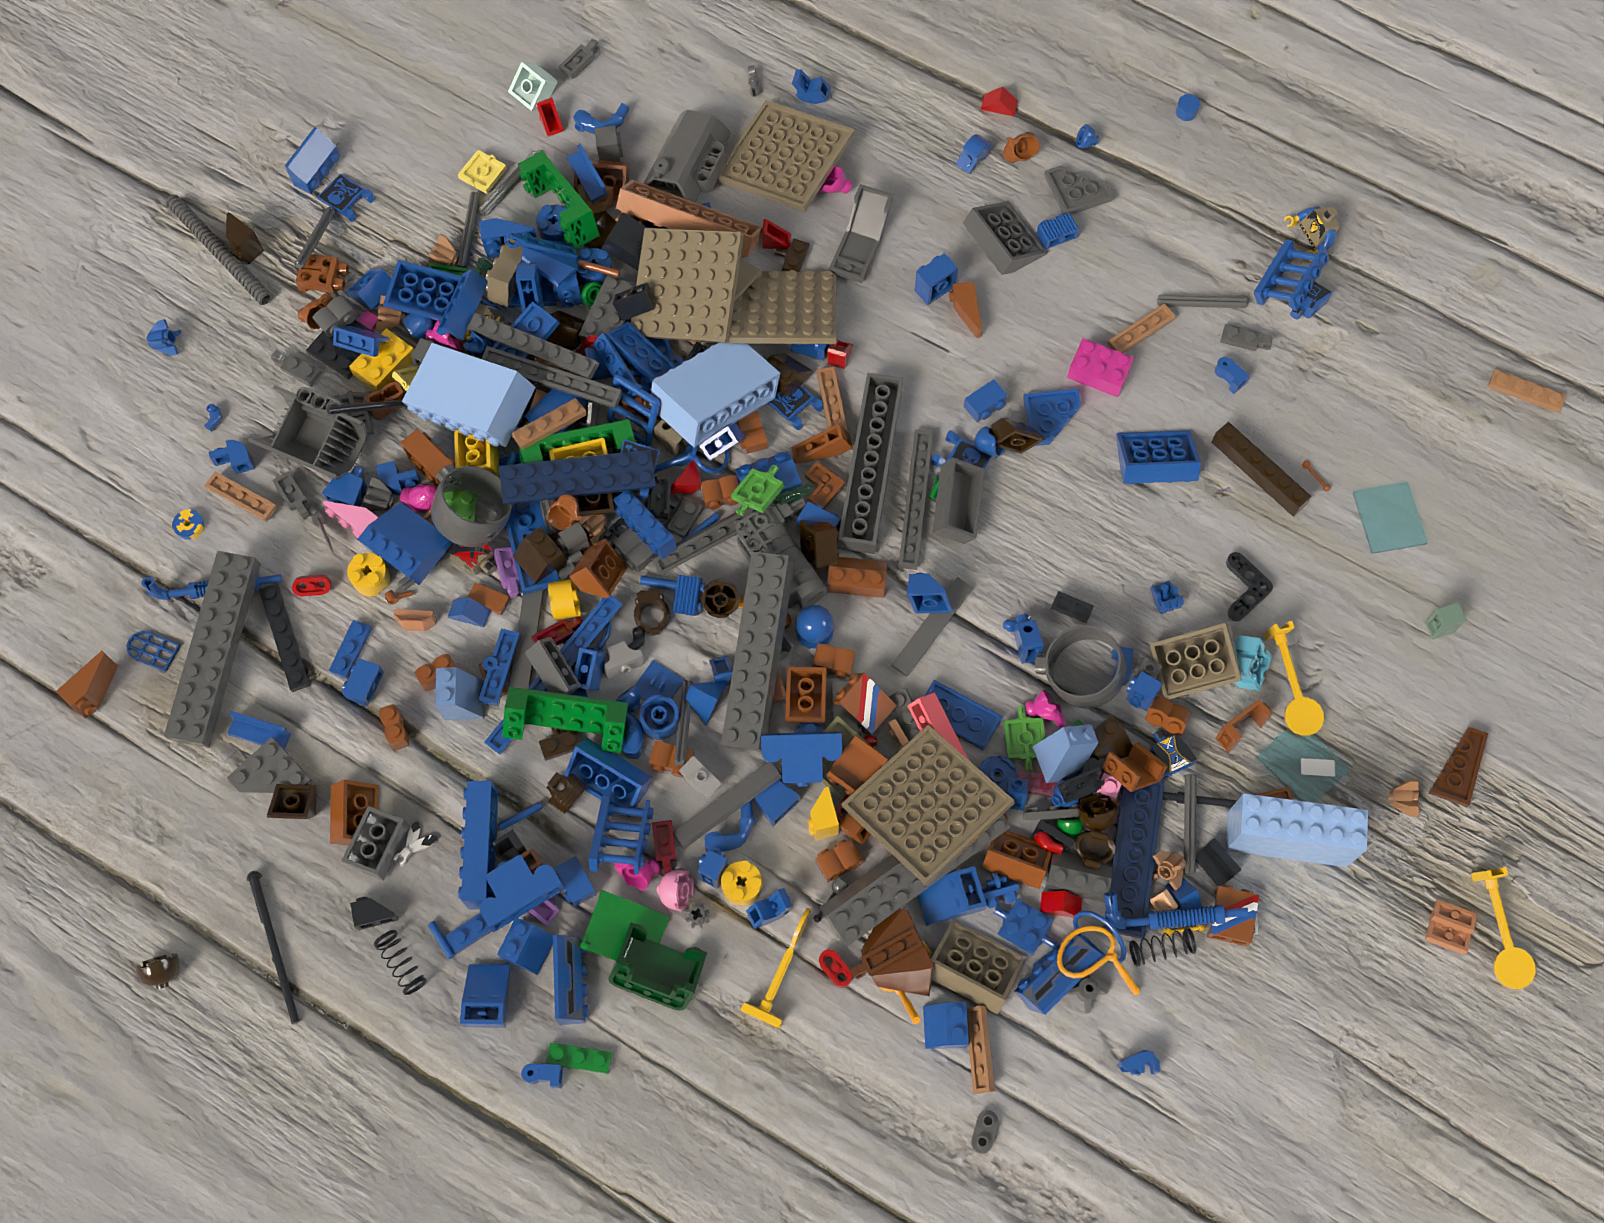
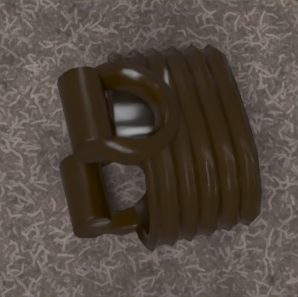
(564, 799)
(1095, 848)

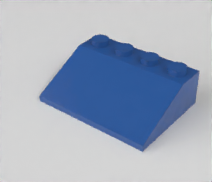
(420, 290)
(1158, 457)
(405, 542)

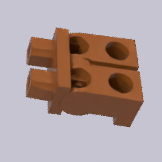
(322, 274)

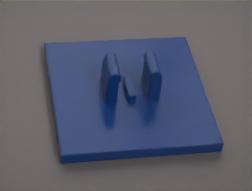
(658, 681)

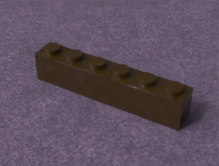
(1261, 469)

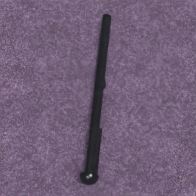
(253, 877)

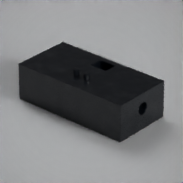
(626, 241)

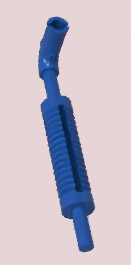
(195, 589)
(1173, 918)

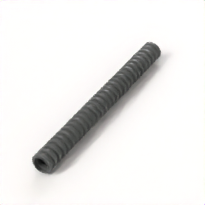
(218, 249)

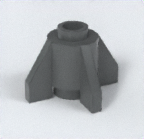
(377, 496)
(1085, 996)

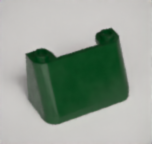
(656, 970)

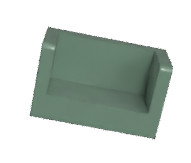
(1445, 621)

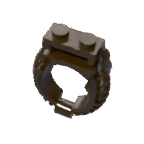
(648, 598)

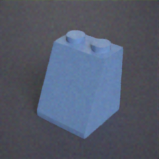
(458, 694)
(1065, 752)

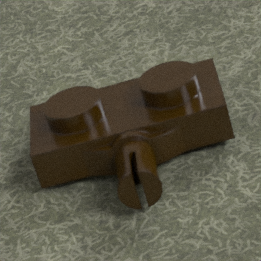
(794, 256)
(559, 743)

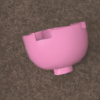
(676, 889)

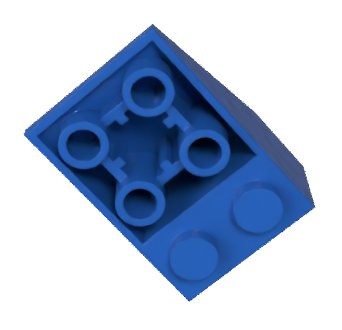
(497, 232)
(952, 897)
(485, 996)

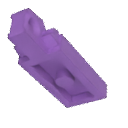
(507, 570)

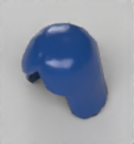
(418, 325)
(986, 442)

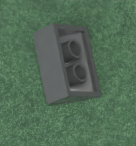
(375, 842)
(1069, 874)

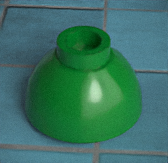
(589, 292)
(1070, 826)

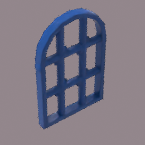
(156, 656)

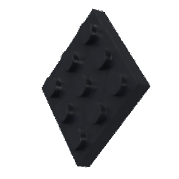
(333, 356)

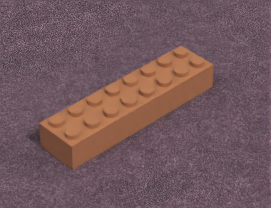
(679, 213)

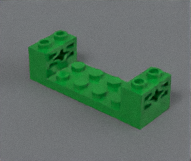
(542, 176)
(613, 434)
(565, 712)

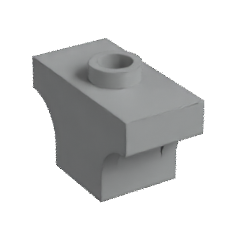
(622, 660)
(699, 777)

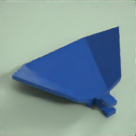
(553, 258)

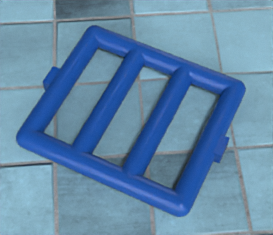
(652, 414)

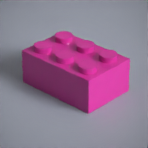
(1100, 367)

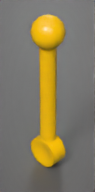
(1200, 927)

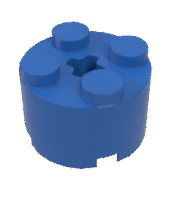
(548, 223)
(594, 256)
(656, 727)

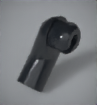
(638, 639)

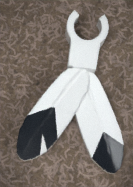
(414, 844)

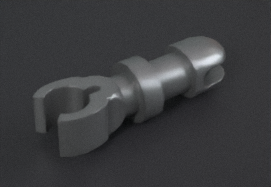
(753, 80)

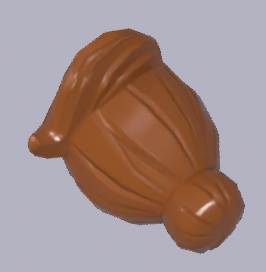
(1021, 147)
(306, 313)
(563, 512)

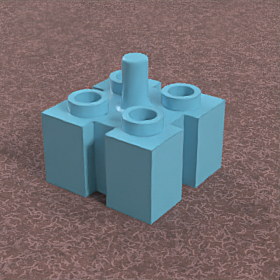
(1252, 662)

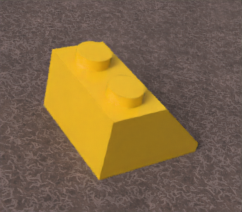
(823, 818)

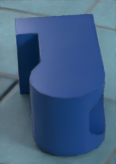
(1231, 373)
(1128, 655)
(543, 1073)

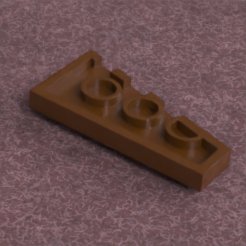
(1461, 770)

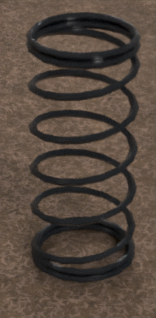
(1185, 934)
(419, 979)

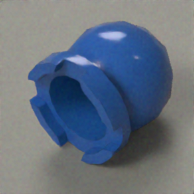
(814, 626)

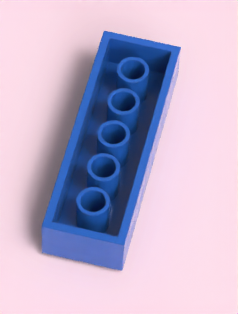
(478, 837)

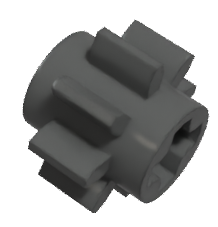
(699, 921)

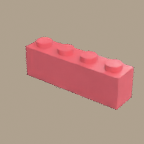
(929, 712)

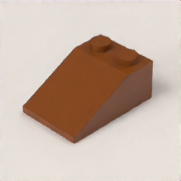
(89, 685)
(806, 695)

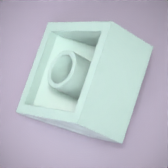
(532, 85)

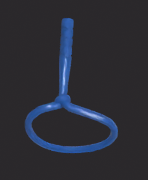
(692, 455)
(1105, 921)

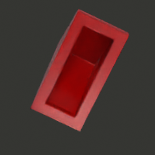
(999, 102)
(549, 117)
(774, 236)
(839, 354)
(688, 481)
(1060, 903)

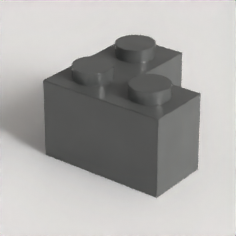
(608, 143)

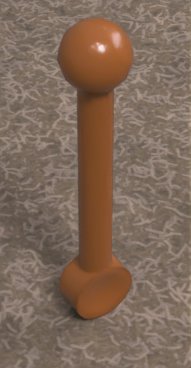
(1306, 464)

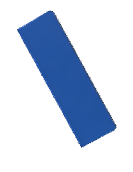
(462, 305)

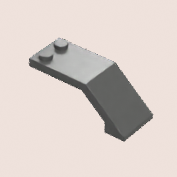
(862, 233)

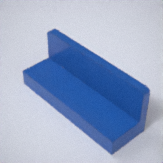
(587, 175)
(358, 340)
(256, 730)

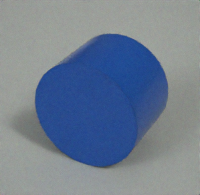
(1187, 107)

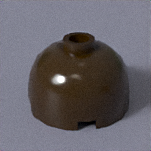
(720, 598)
(1098, 812)
(158, 970)

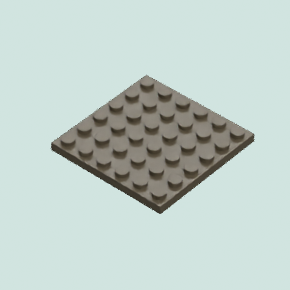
(785, 155)
(690, 283)
(786, 309)
(927, 804)

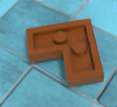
(827, 485)

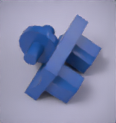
(1007, 889)

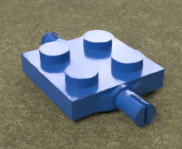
(1025, 927)

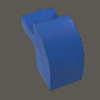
(812, 90)
(974, 149)
(235, 454)
(397, 481)
(769, 909)

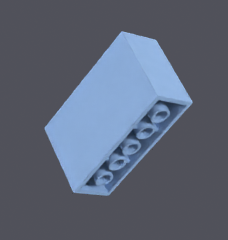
(714, 390)
(468, 395)
(1296, 830)

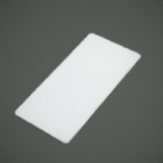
(1317, 767)

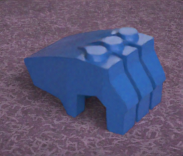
(1166, 597)
(1136, 1063)

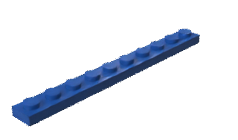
(582, 638)

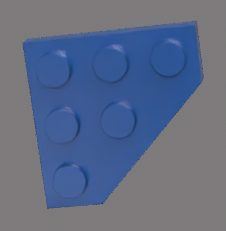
(1051, 411)

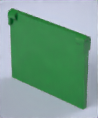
(611, 920)

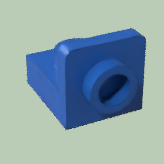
(1017, 790)

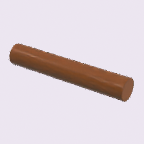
(599, 268)

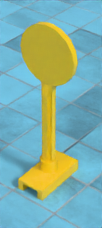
(1302, 714)
(1512, 965)
(763, 1011)

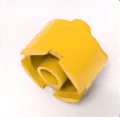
(368, 574)
(564, 599)
(746, 873)

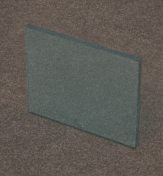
(1389, 518)
(1284, 761)

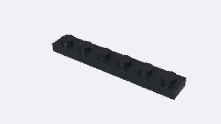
(284, 637)

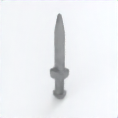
(319, 520)

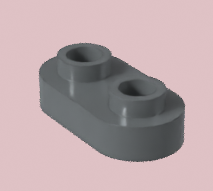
(984, 1131)

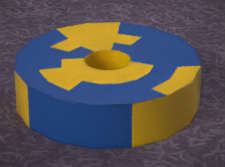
(191, 531)

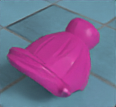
(836, 182)
(447, 339)
(419, 497)
(1046, 708)
(639, 881)

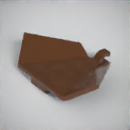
(896, 956)

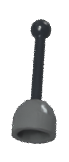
(837, 886)

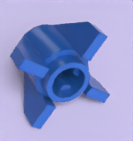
(162, 339)

